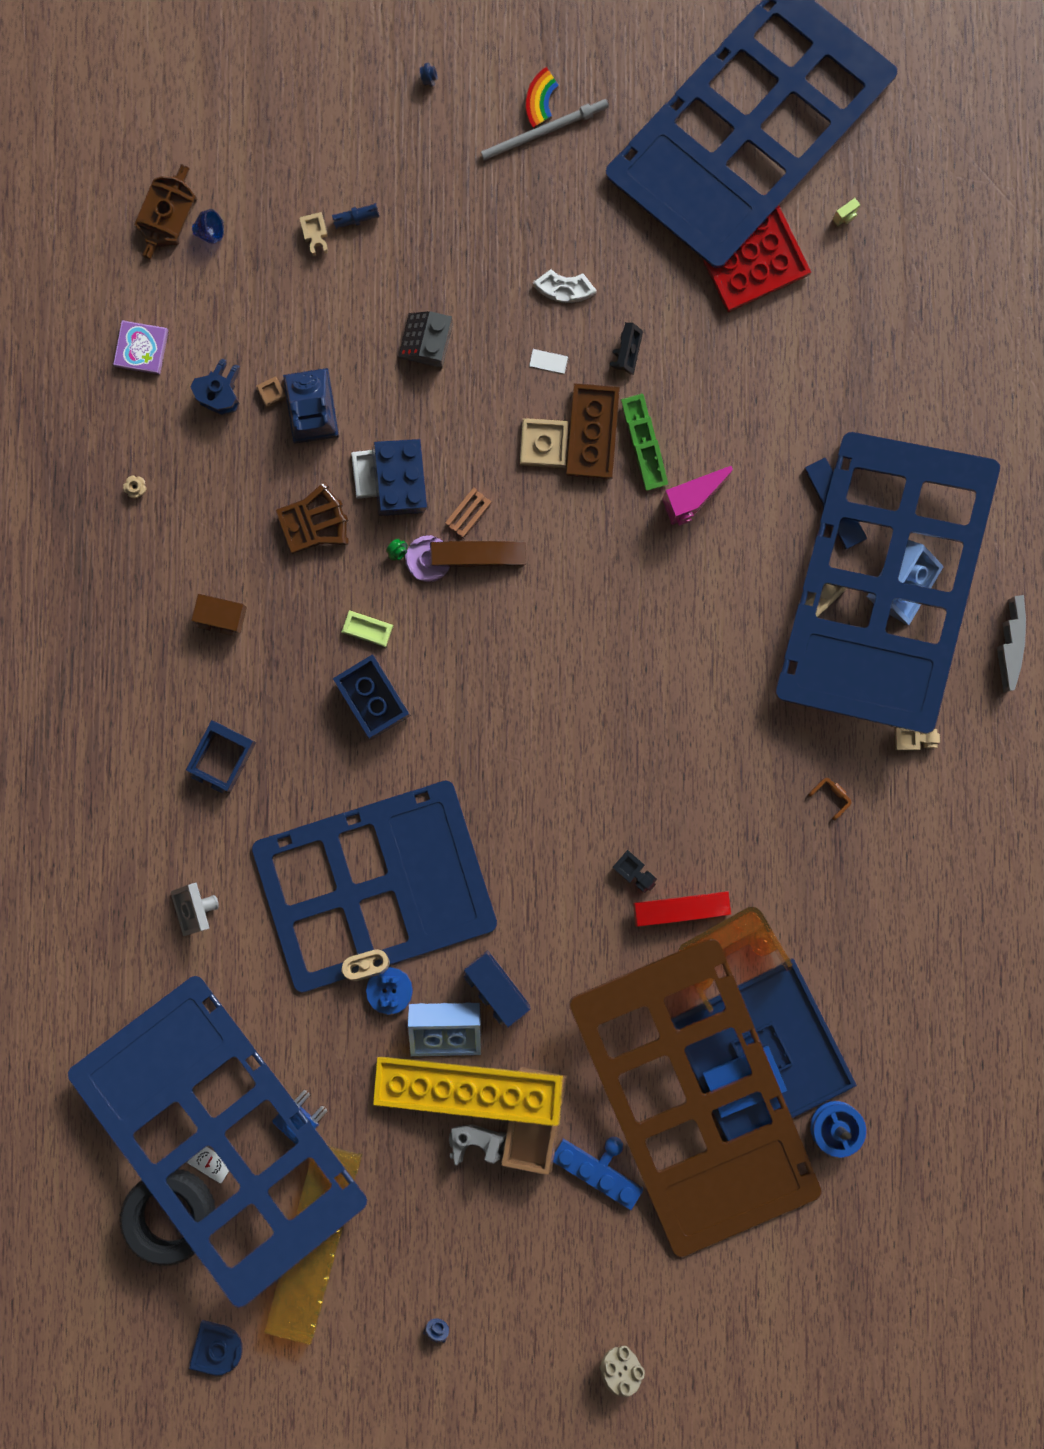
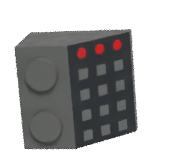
(426, 338)

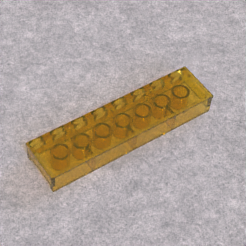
(304, 1286)

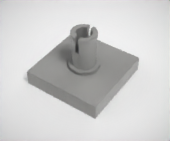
(192, 908)

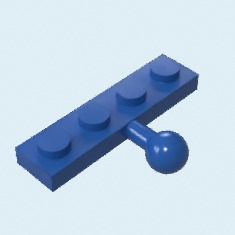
(598, 1172)

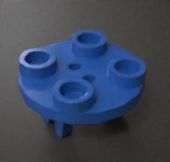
(389, 1002)

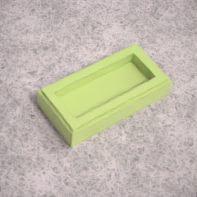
(367, 628)

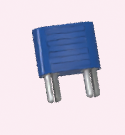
(282, 1125)

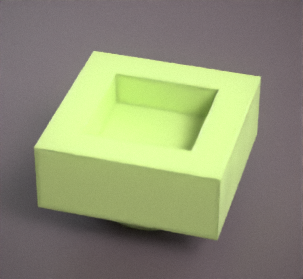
(847, 212)

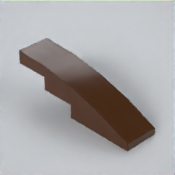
(477, 553)

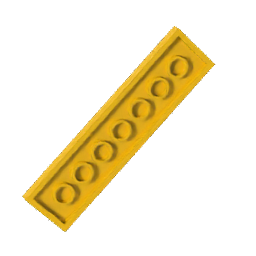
(468, 1090)

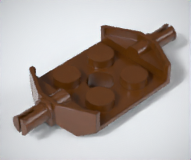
(165, 228)

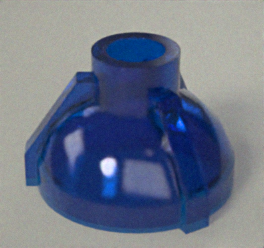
(209, 226)

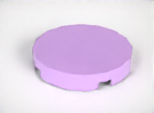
(419, 560)

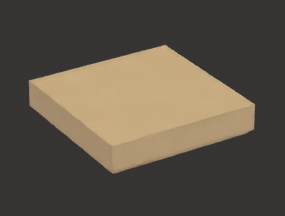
(544, 443)

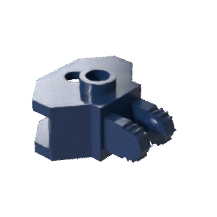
(217, 387)

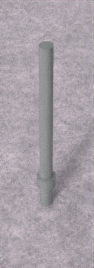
(584, 113)

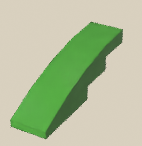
(644, 441)

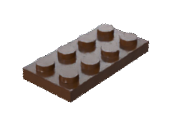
(593, 431)

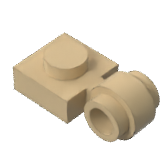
(911, 740)

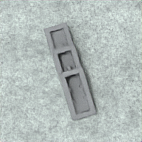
(1011, 653)

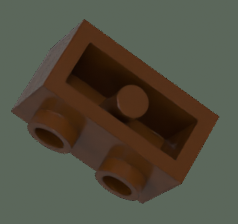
(219, 614)

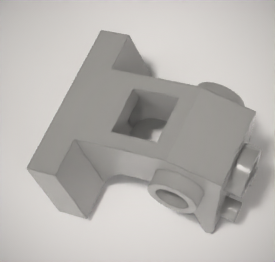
(490, 1141)

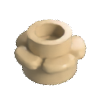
(138, 491)

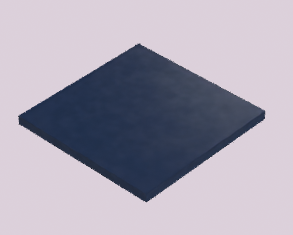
(796, 1036)

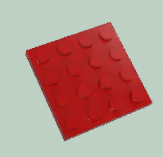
(761, 264)

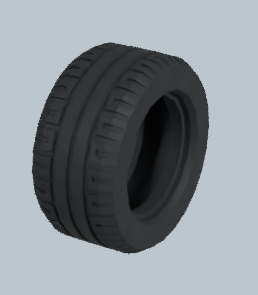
(138, 1234)

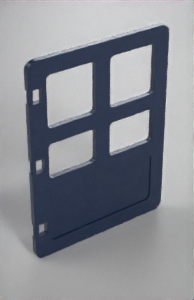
(428, 869)

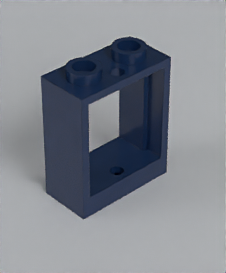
(200, 776)

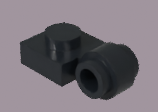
(629, 867)

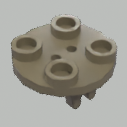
(629, 1379)

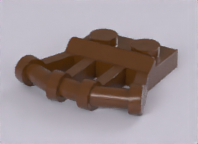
(299, 527)

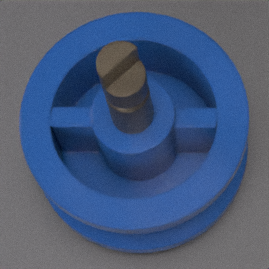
(838, 1129)

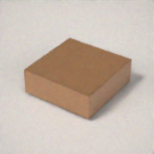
(271, 392)

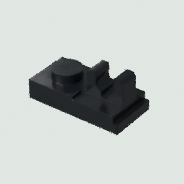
(629, 350)

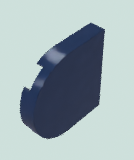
(216, 1349)

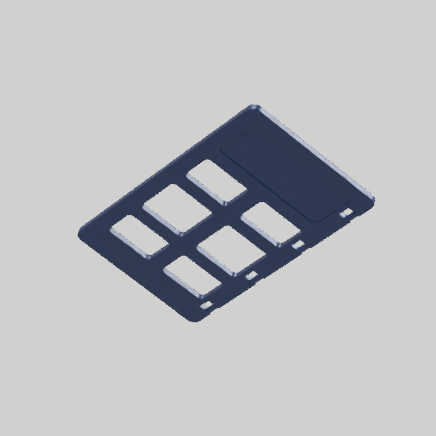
(694, 188)
(867, 669)
(160, 1063)

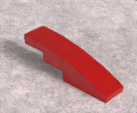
(682, 908)

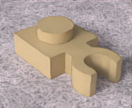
(314, 230)

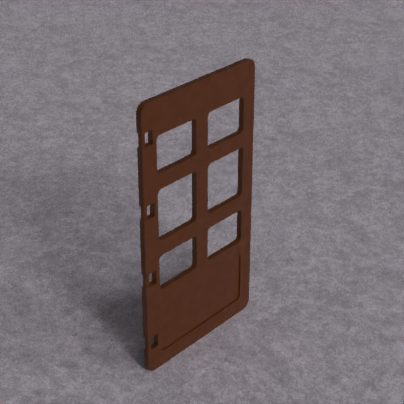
(731, 1181)

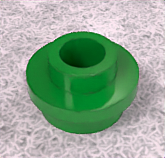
(397, 549)

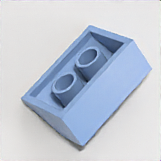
(918, 569)
(444, 1029)

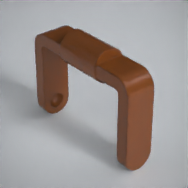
(838, 790)

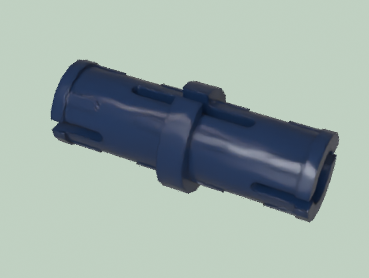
(356, 216)

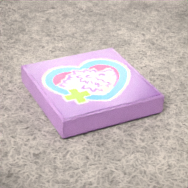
(140, 347)

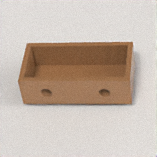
(532, 1144)

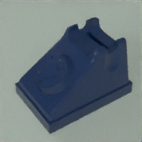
(311, 405)

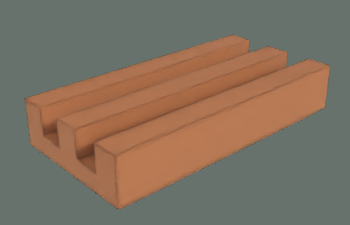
(480, 497)

